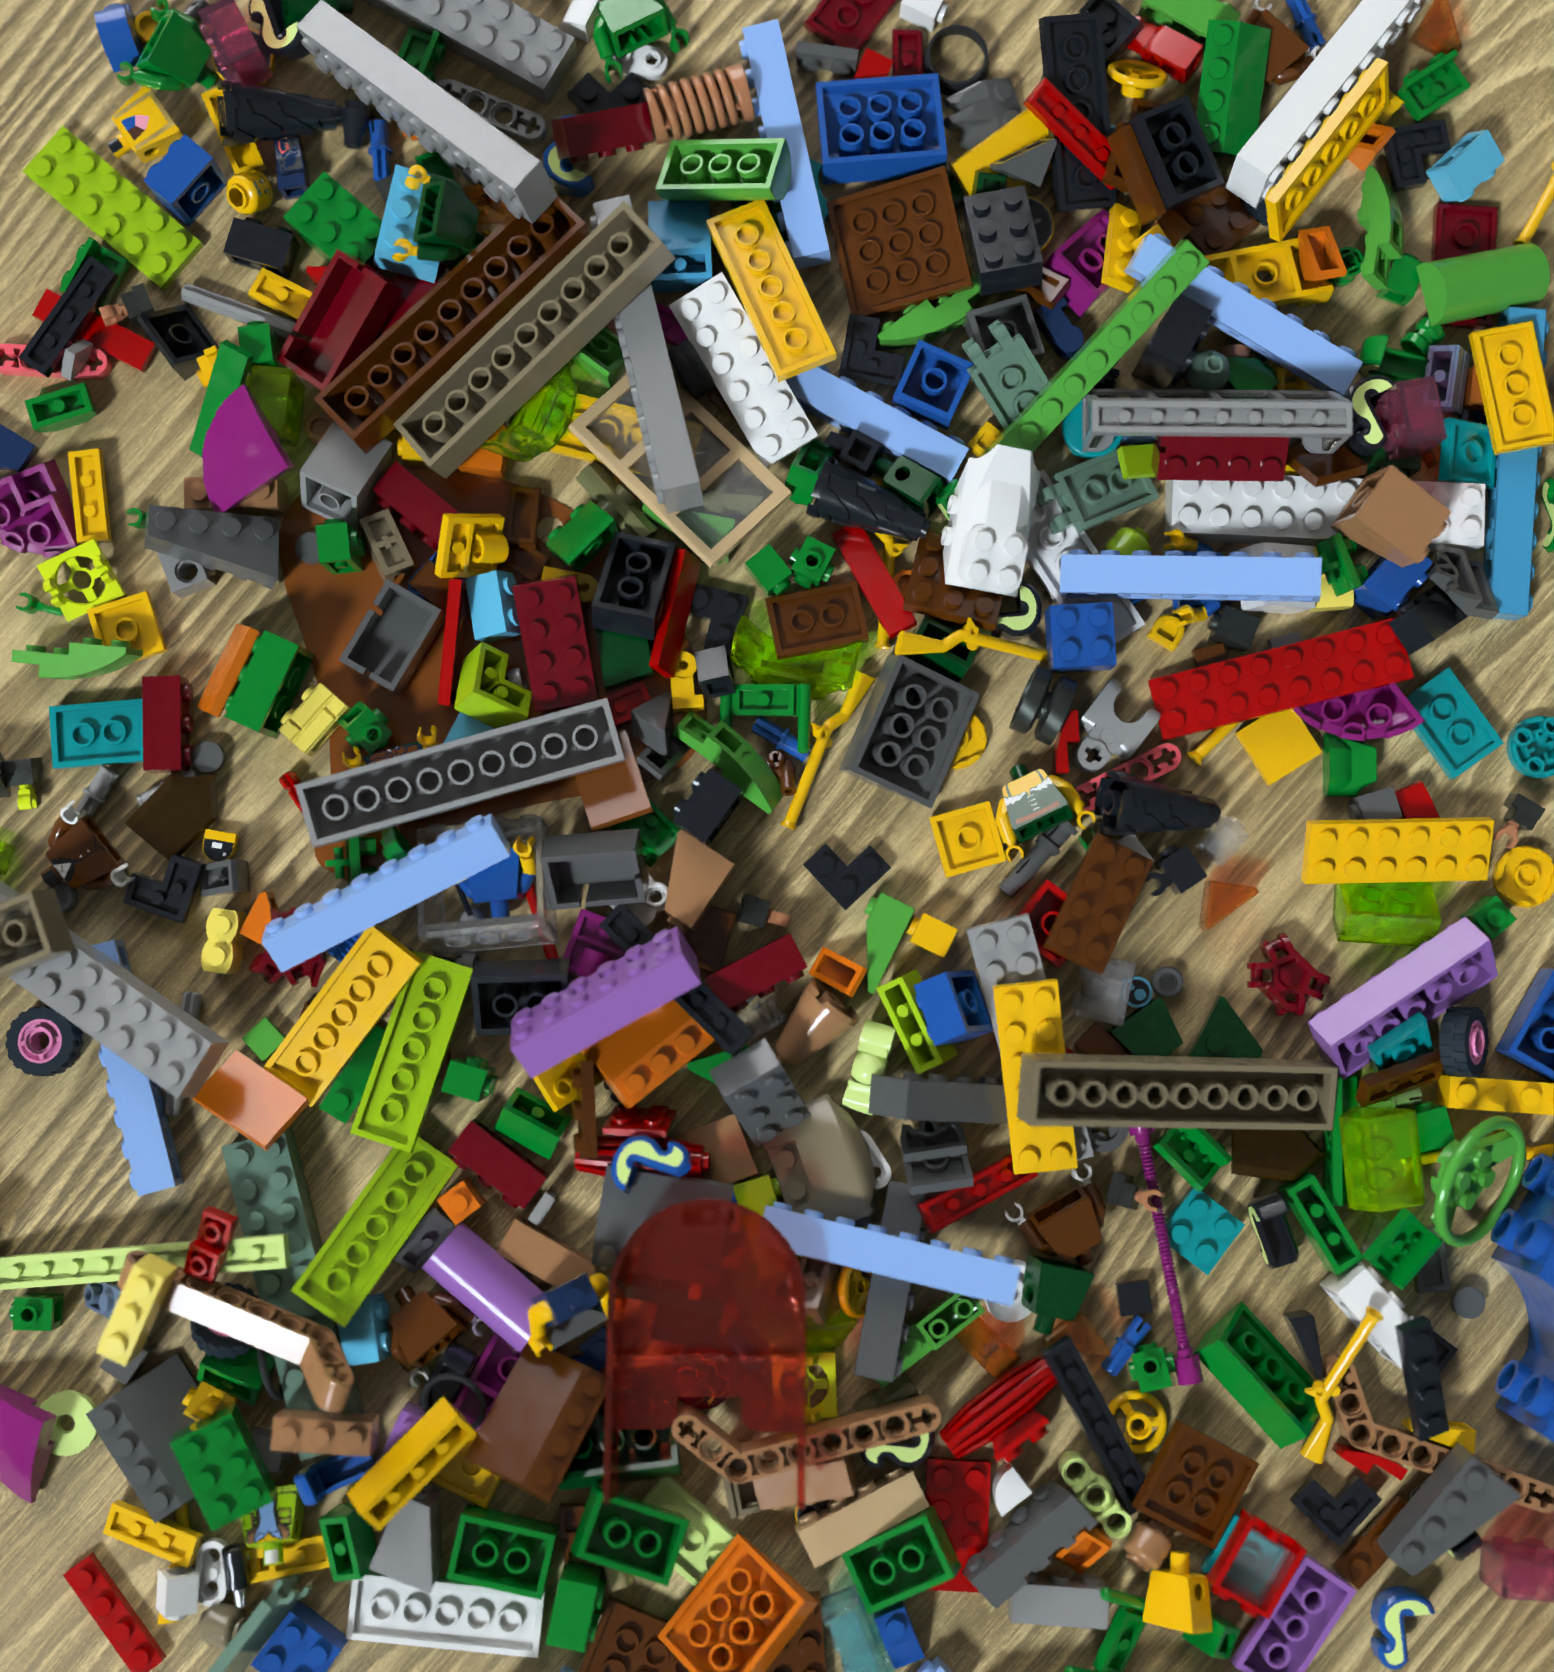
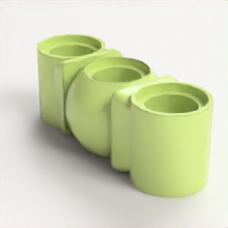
(871, 1059)
(1103, 1506)

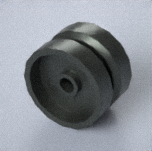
(1046, 706)

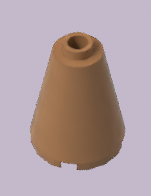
(814, 1023)

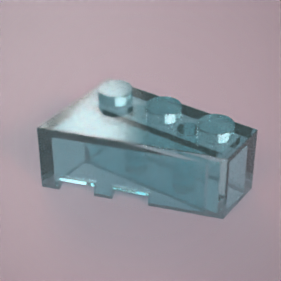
(853, 1633)

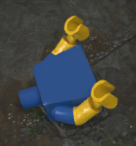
(1190, 610)
(504, 880)

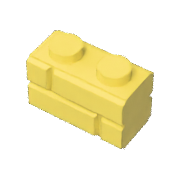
(314, 719)

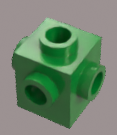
(812, 552)
(365, 728)
(1141, 1372)

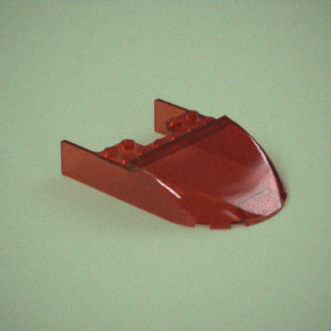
(706, 1309)

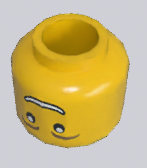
(249, 192)

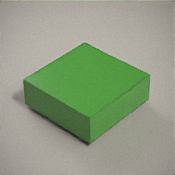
(264, 1038)

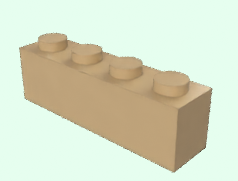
(861, 1516)

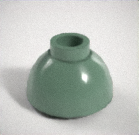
(1208, 370)

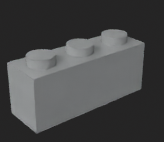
(1060, 1602)

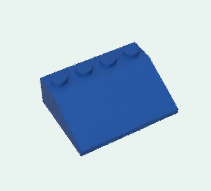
(880, 128)

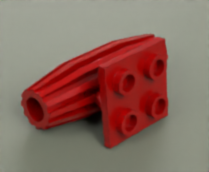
(651, 1122)
(1003, 1413)

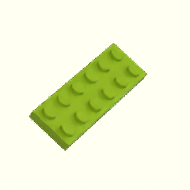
(113, 208)
(412, 1053)
(373, 1230)

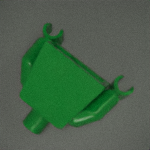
(631, 25)
(173, 54)

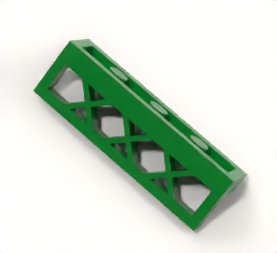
(1333, 1165)

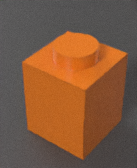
(461, 1201)

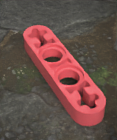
(87, 372)
(1154, 754)

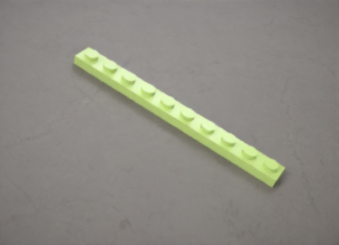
(106, 1264)

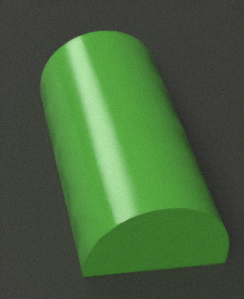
(726, 170)
(1483, 283)

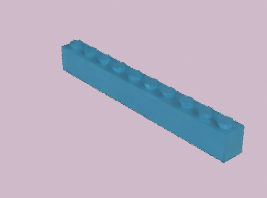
(1513, 507)

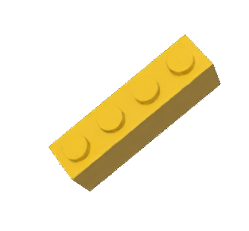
(1496, 1094)
(411, 1463)

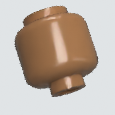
(1147, 1545)

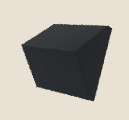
(178, 337)

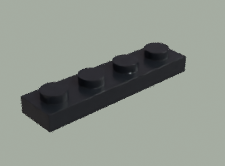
(69, 316)
(1422, 1378)

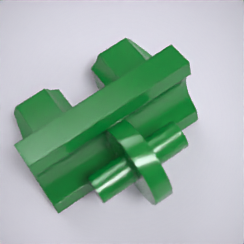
(1338, 564)
(355, 848)

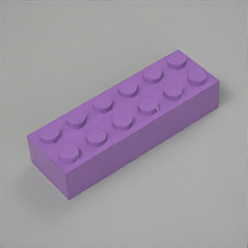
(1424, 981)
(604, 1001)

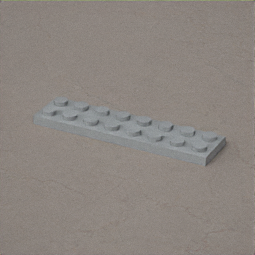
(1009, 954)

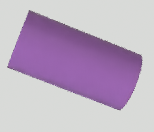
(484, 1284)
(1298, 1623)

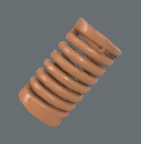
(691, 95)

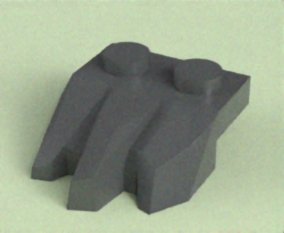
(981, 110)
(1464, 583)
(935, 1157)

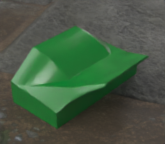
(60, 407)
(1347, 766)

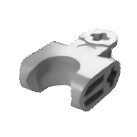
(1108, 733)

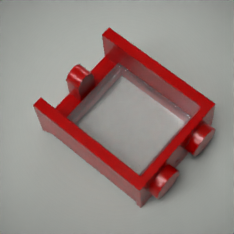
(1255, 1565)

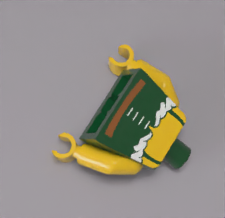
(1035, 805)

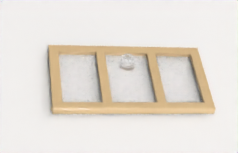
(733, 482)

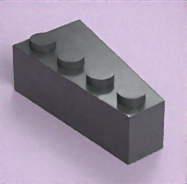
(217, 540)
(938, 1098)
(1446, 1510)
(1027, 1543)

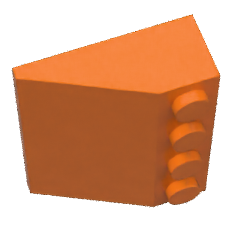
(647, 1052)
(738, 1613)

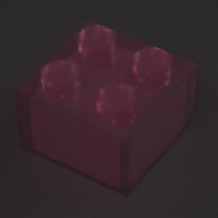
(233, 44)
(1411, 417)
(1518, 1568)

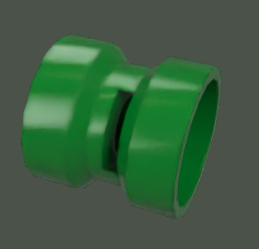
(1354, 258)
(1422, 337)

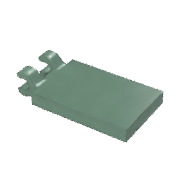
(1005, 373)
(1095, 494)
(260, 1625)

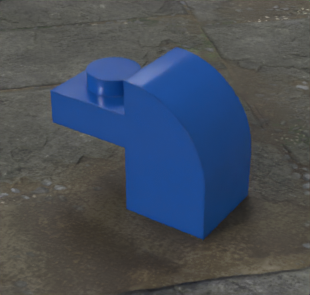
(118, 35)

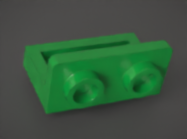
(423, 51)
(1433, 86)
(106, 257)
(1192, 1154)
(1402, 1249)

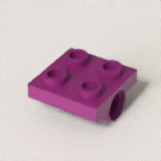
(590, 945)

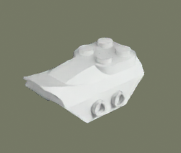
(991, 521)

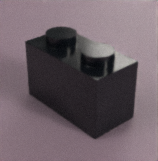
(261, 246)

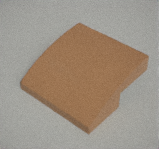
(728, 1149)

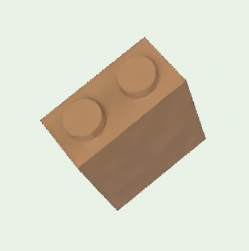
(1392, 517)
(694, 882)

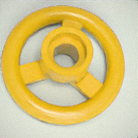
(1137, 77)
(850, 1287)
(1148, 1422)

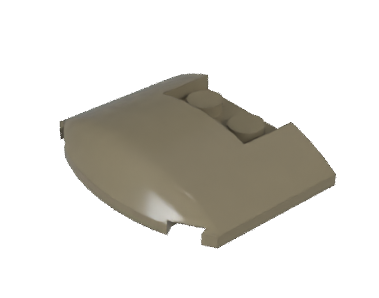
(824, 1163)

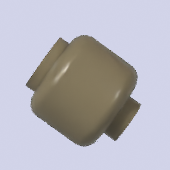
(221, 1623)

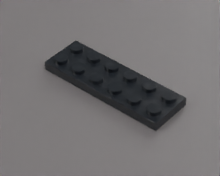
(1076, 66)

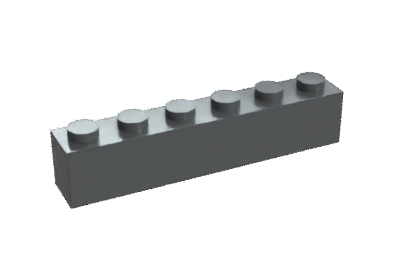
(887, 1296)

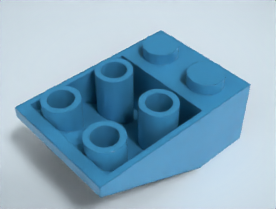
(685, 234)

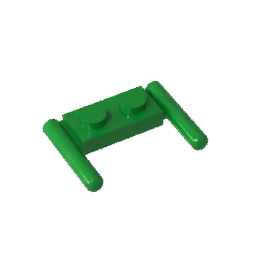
(771, 701)
(1121, 1635)

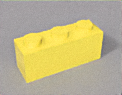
(137, 1309)

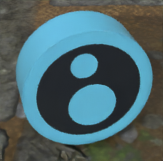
(1140, 992)

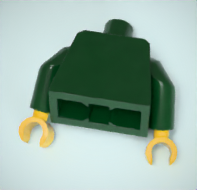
(444, 219)

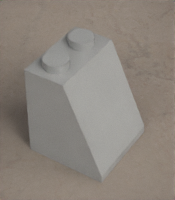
(341, 477)
(413, 1542)

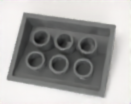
(909, 730)
(650, 1194)
(138, 1433)

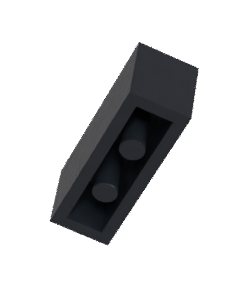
(1426, 619)

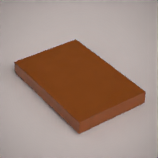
(614, 791)

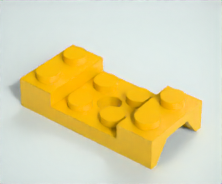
(1283, 264)

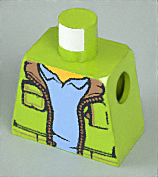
(275, 1525)

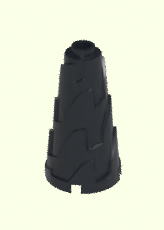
(271, 114)
(859, 502)
(1148, 806)

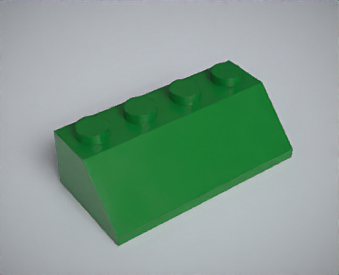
(1232, 84)
(1260, 1375)

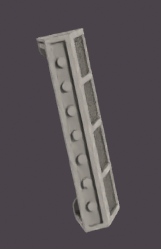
(1316, 416)

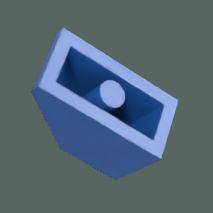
(898, 1634)

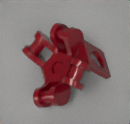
(312, 967)
(1289, 976)

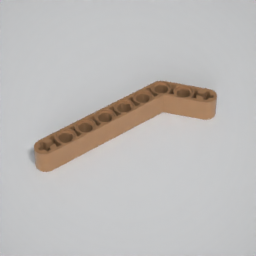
(263, 1327)
(1405, 1442)
(818, 1449)

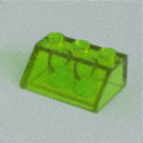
(1386, 913)
(1381, 1158)

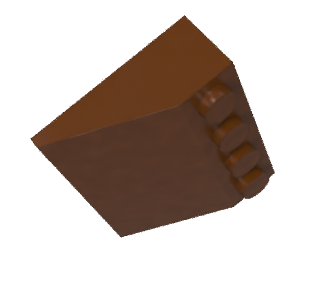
(539, 1422)

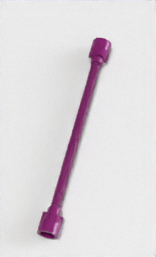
(1187, 1363)

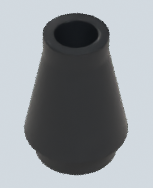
(355, 123)

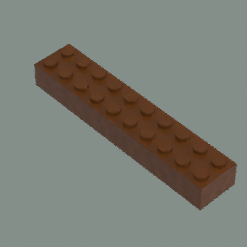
(448, 323)

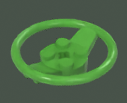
(1466, 1172)

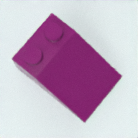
(1082, 263)

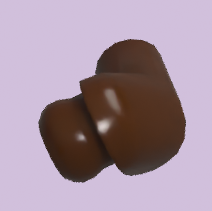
(784, 770)

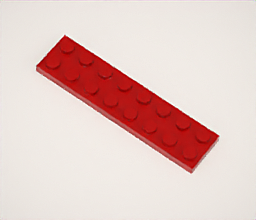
(1279, 679)

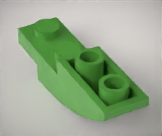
(1384, 223)
(927, 323)
(80, 660)
(734, 756)
(936, 1327)

